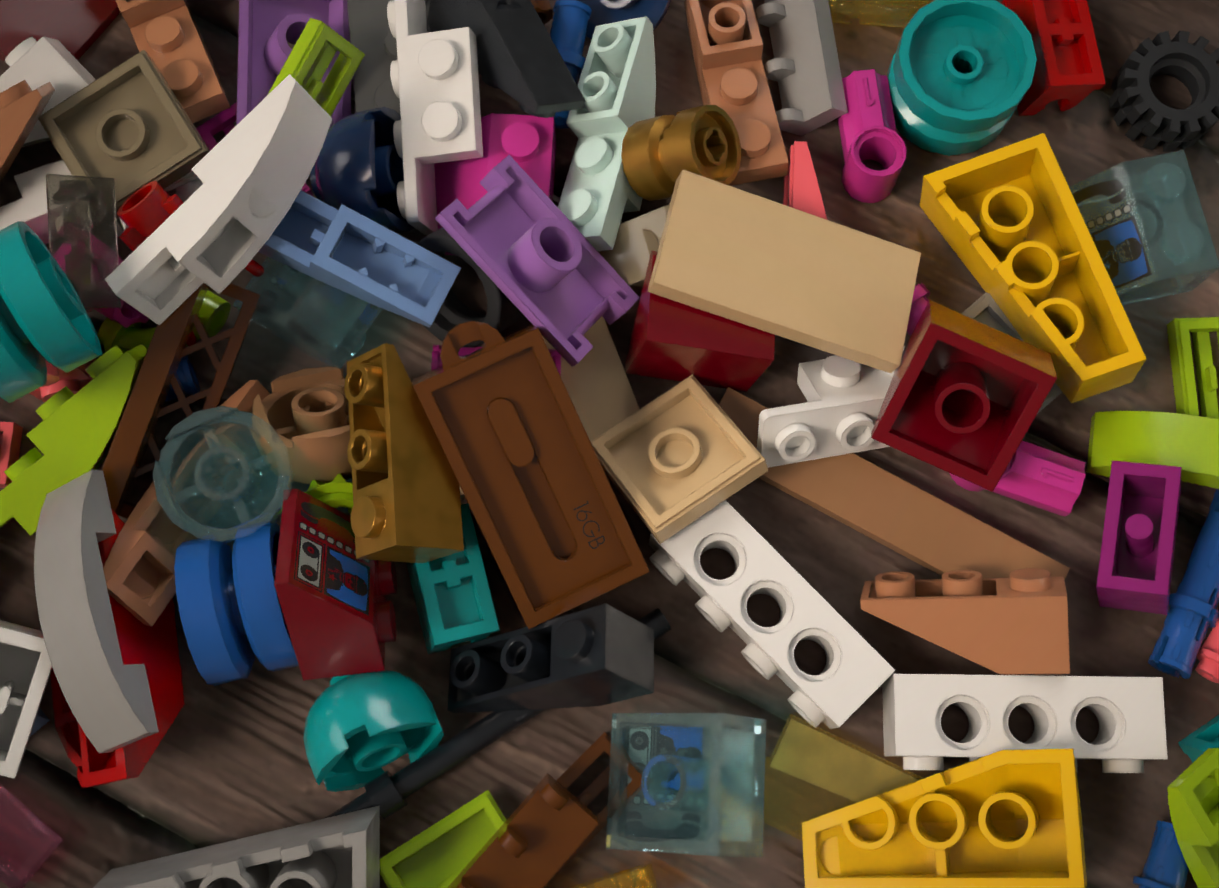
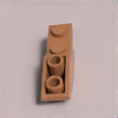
(177, 48)
(733, 77)

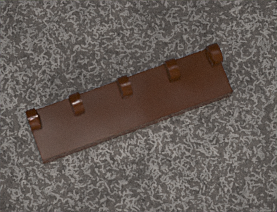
(531, 841)

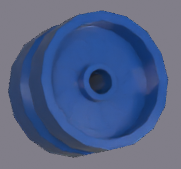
(232, 606)

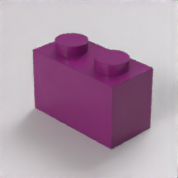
(1139, 537)

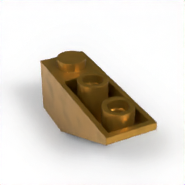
(400, 475)

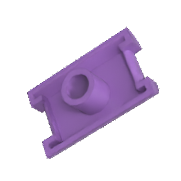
(264, 48)
(538, 259)

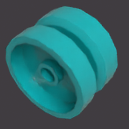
(959, 74)
(37, 315)

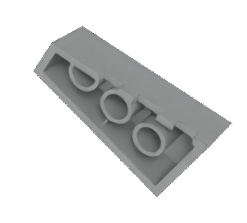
(315, 854)

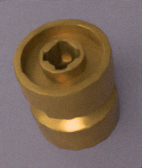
(693, 141)

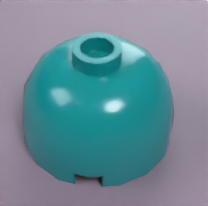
(367, 725)

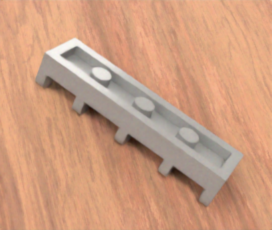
(803, 63)

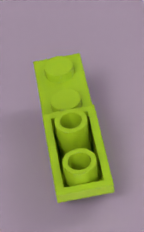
(72, 435)

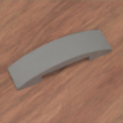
(78, 621)

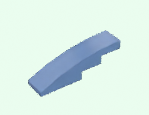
(361, 259)

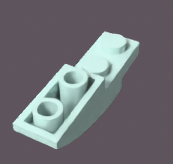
(617, 93)

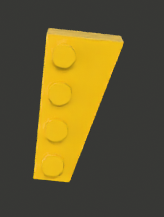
(1034, 255)

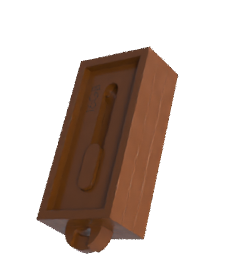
(528, 470)

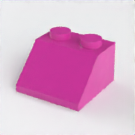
(523, 137)

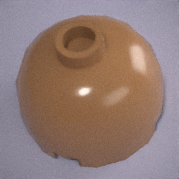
(312, 420)

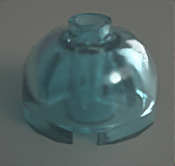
(217, 477)

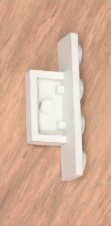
(437, 105)
(835, 420)

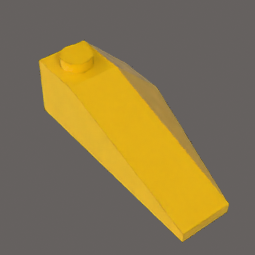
(976, 825)

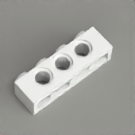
(852, 664)
(1126, 708)

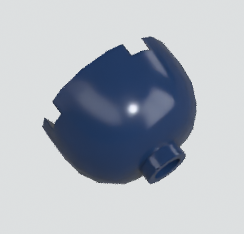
(362, 167)

